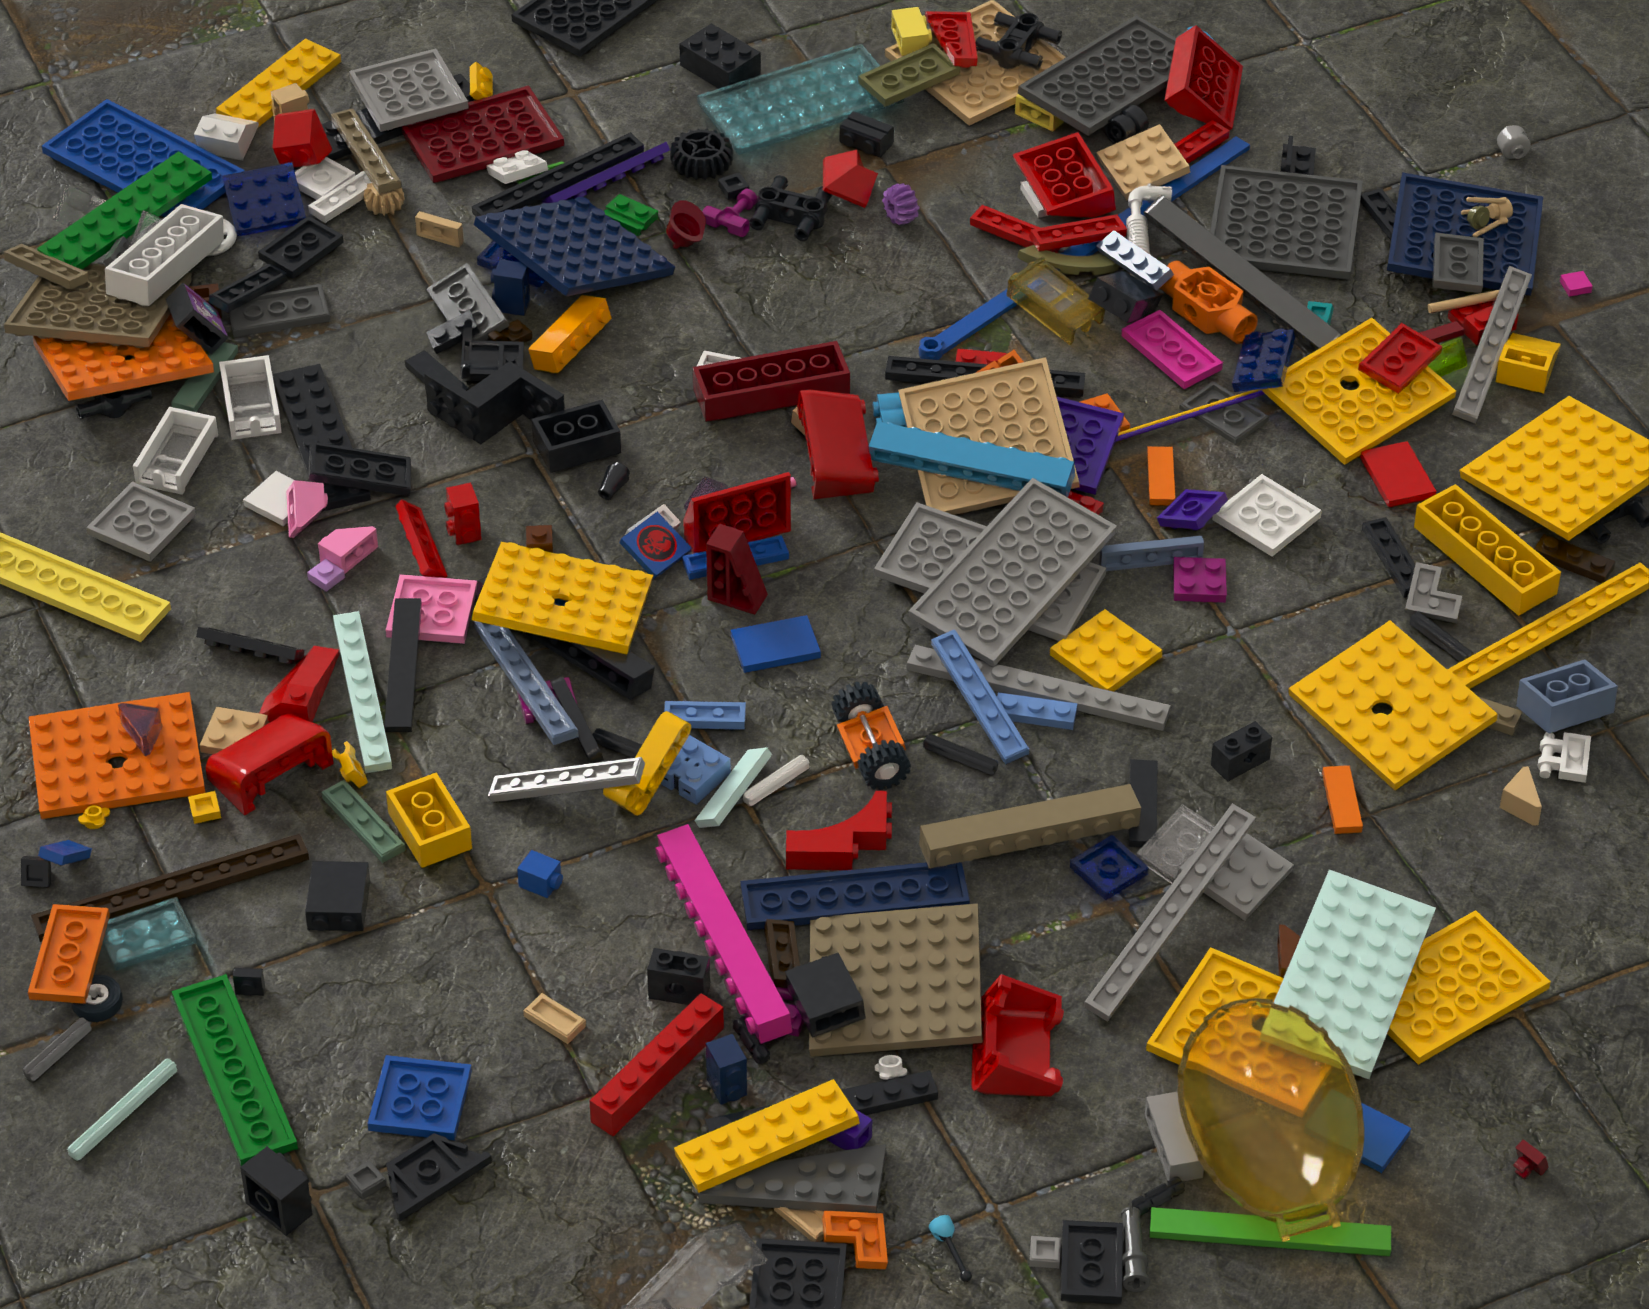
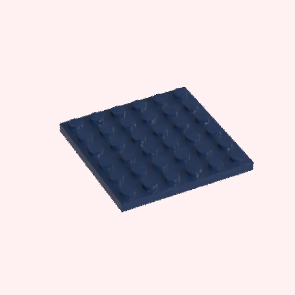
(1436, 205)
(574, 246)

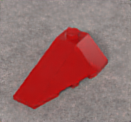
(303, 686)

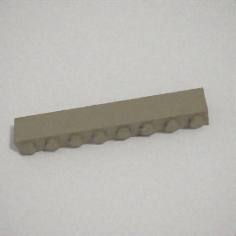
(1029, 826)

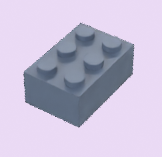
(1566, 696)

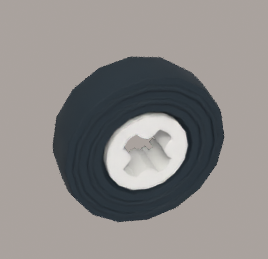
(104, 1006)

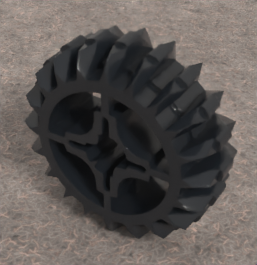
(701, 153)

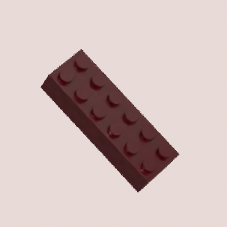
(768, 380)

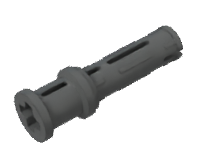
(1134, 1259)

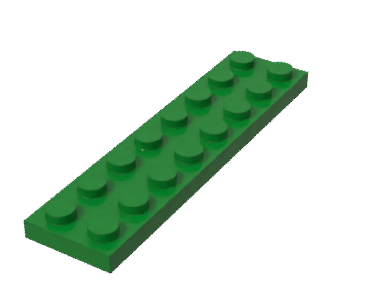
(119, 215)
(233, 1068)

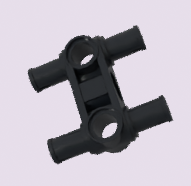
(1018, 40)
(790, 208)
(115, 403)
(1632, 506)

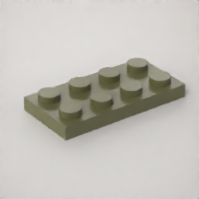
(908, 75)

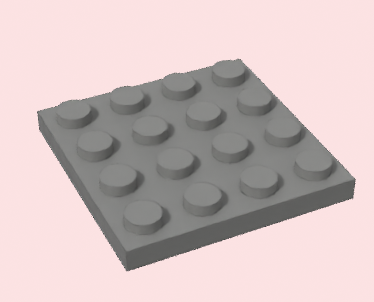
(408, 90)

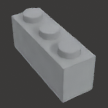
(1170, 1137)

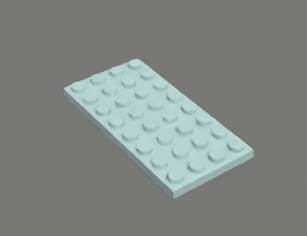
(1355, 964)

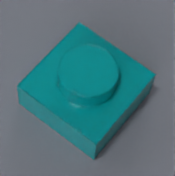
(1322, 310)

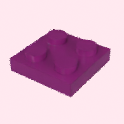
(1199, 579)

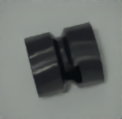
(1127, 124)

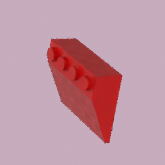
(1203, 79)
(1067, 178)
(756, 508)

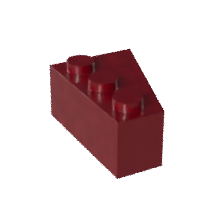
(732, 571)

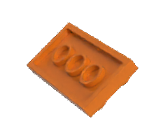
(69, 954)

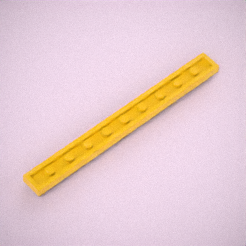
(1552, 626)

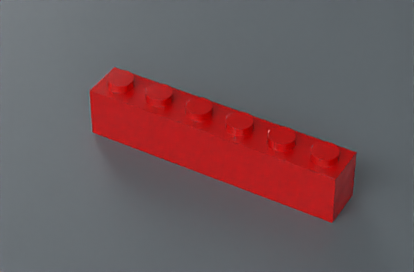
(656, 1064)

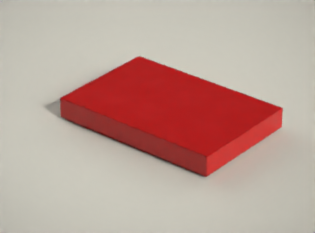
(1400, 358)
(1397, 474)

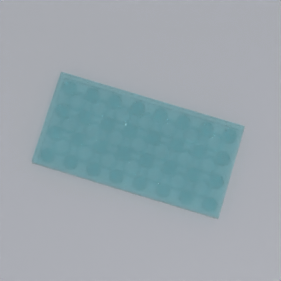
(792, 100)

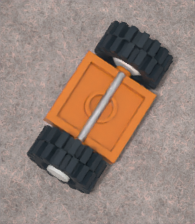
(870, 736)

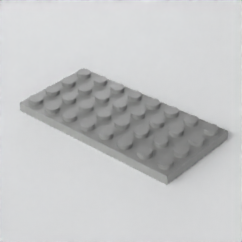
(935, 539)
(1013, 571)

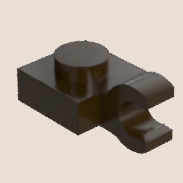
(514, 333)

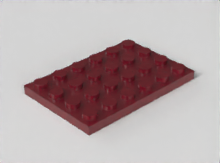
(483, 132)

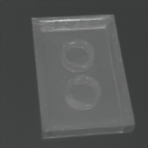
(1175, 842)

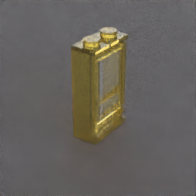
(1053, 299)

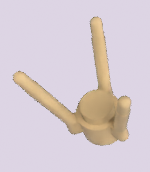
(1499, 209)

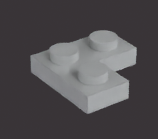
(1426, 599)

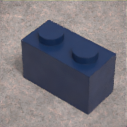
(511, 287)
(726, 1069)

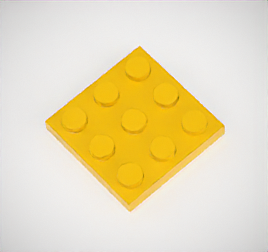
(1106, 652)

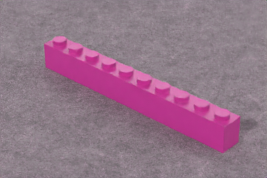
(723, 935)

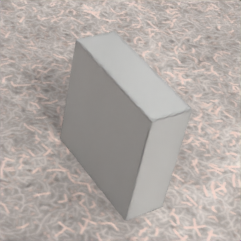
(1045, 1252)

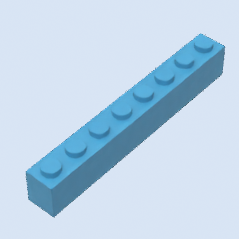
(968, 458)

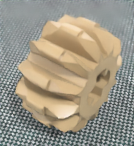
(385, 202)

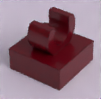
(1529, 1159)

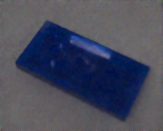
(1263, 360)

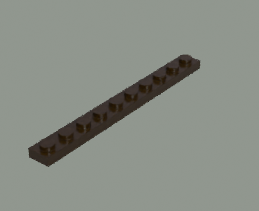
(192, 879)

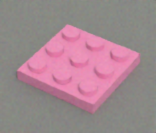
(445, 606)

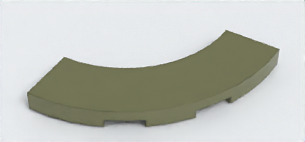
(1068, 264)

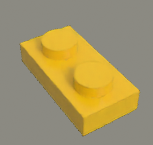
(480, 81)

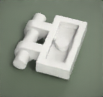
(1573, 759)

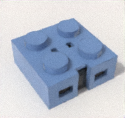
(696, 770)

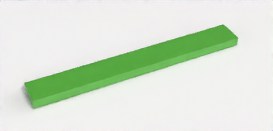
(1257, 1231)

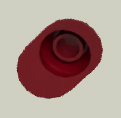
(685, 224)

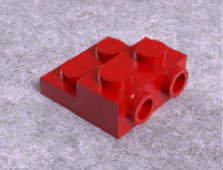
(1474, 319)

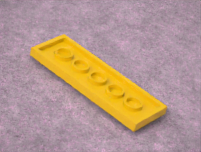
(300, 65)
(766, 1135)

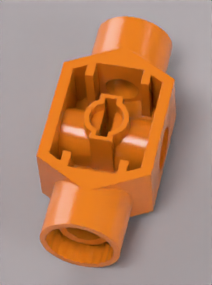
(1209, 301)

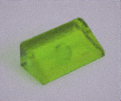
(1450, 359)

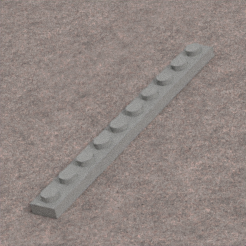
(1030, 684)
(1169, 912)

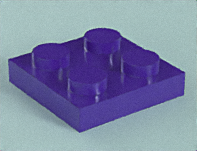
(1192, 509)

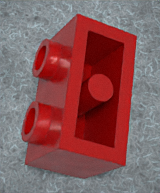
(463, 514)

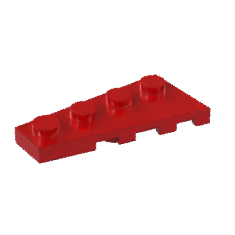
(955, 36)

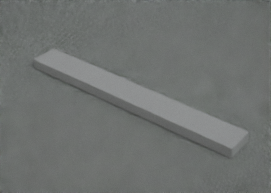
(1491, 344)

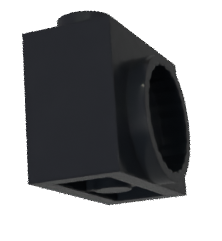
(677, 976)

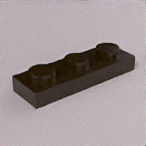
(1575, 559)
(781, 949)

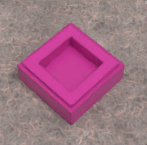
(1576, 283)

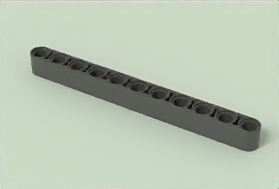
(1236, 269)

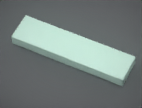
(733, 787)

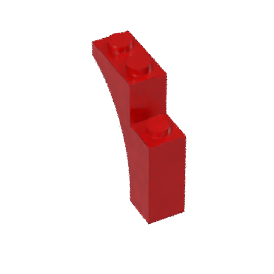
(839, 844)

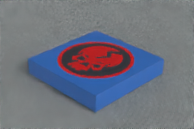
(655, 545)

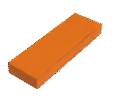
(1160, 475)
(1342, 799)

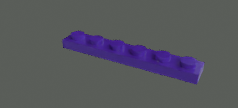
(615, 172)

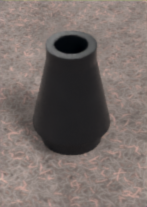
(614, 479)

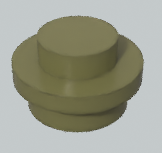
(1478, 217)

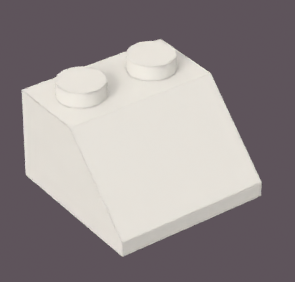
(225, 135)

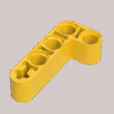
(658, 754)

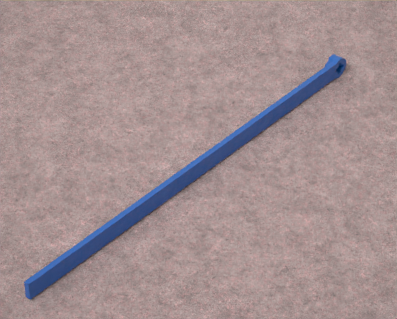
(936, 346)

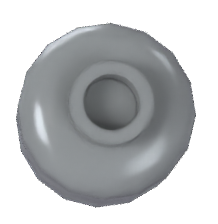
(1513, 142)

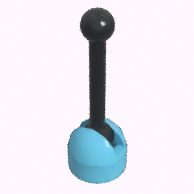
(943, 1229)

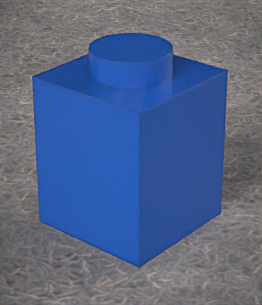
(539, 874)

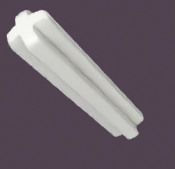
(775, 780)

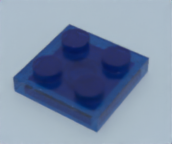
(1109, 867)

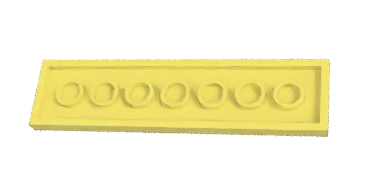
(79, 589)

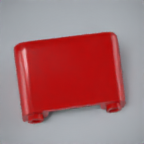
(836, 443)
(264, 755)
(1016, 1040)

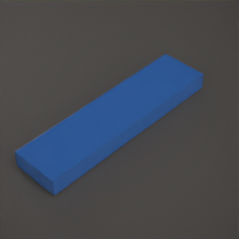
(763, 551)

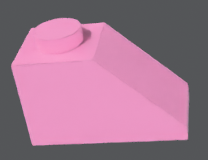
(304, 504)
(348, 546)

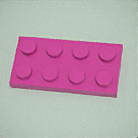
(1172, 349)

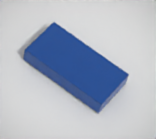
(64, 852)

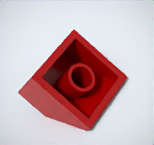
(300, 138)

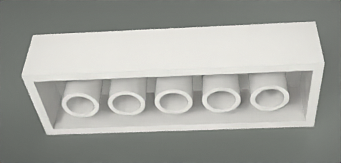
(164, 255)

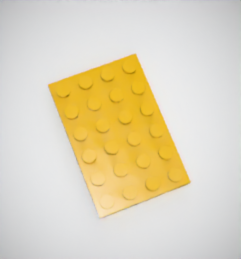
(1460, 985)

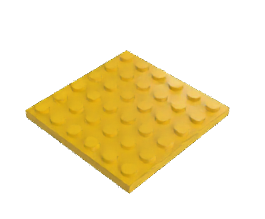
(1564, 468)

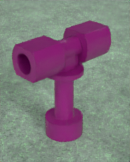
(730, 215)

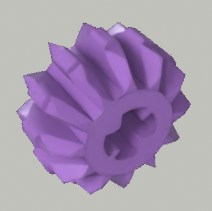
(900, 204)

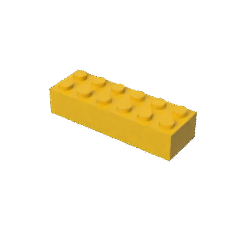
(1487, 549)

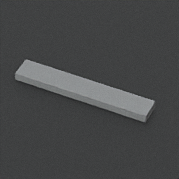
(567, 779)

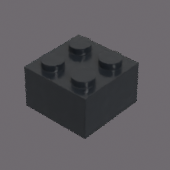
(276, 1190)

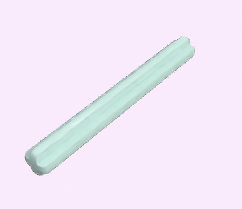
(122, 1109)

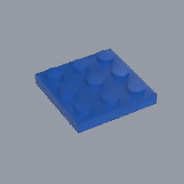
(419, 1097)

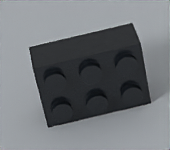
(719, 57)
(576, 436)

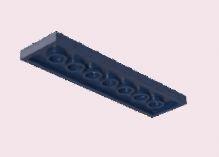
(852, 892)

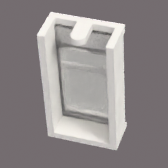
(250, 397)
(175, 450)

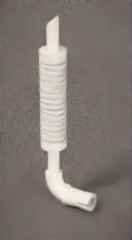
(1137, 223)

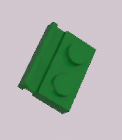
(631, 214)

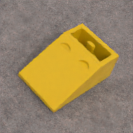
(1527, 362)

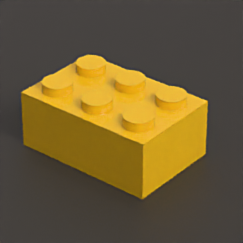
(429, 820)

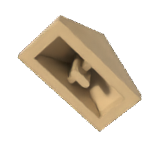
(1521, 798)

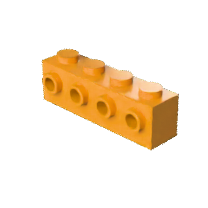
(569, 333)

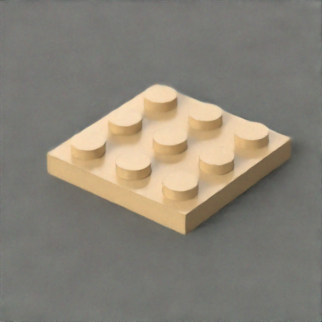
(1143, 161)

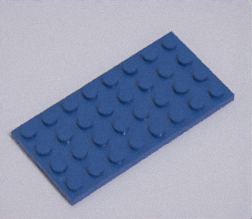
(122, 147)

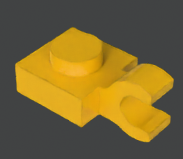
(351, 767)

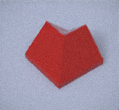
(847, 178)

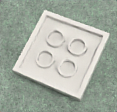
(1267, 515)

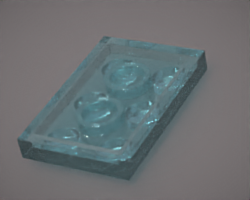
(147, 933)

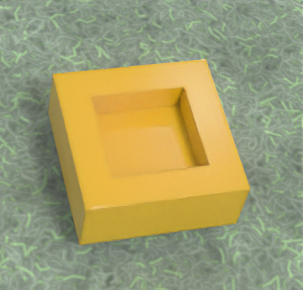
(204, 807)

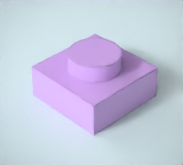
(325, 575)

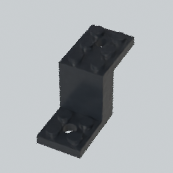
(491, 402)

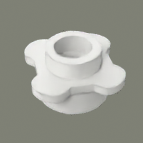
(890, 1067)

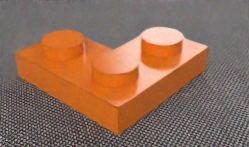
(862, 1230)

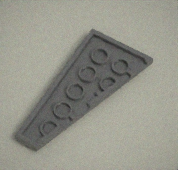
(819, 1182)

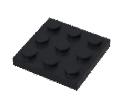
(799, 1275)

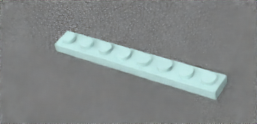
(362, 692)

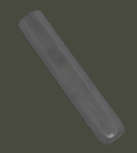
(57, 1049)

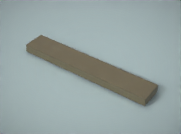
(366, 151)

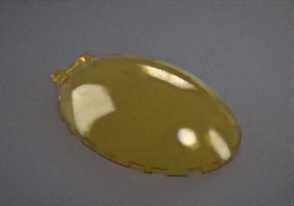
(1272, 1112)

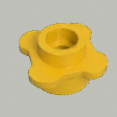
(94, 817)

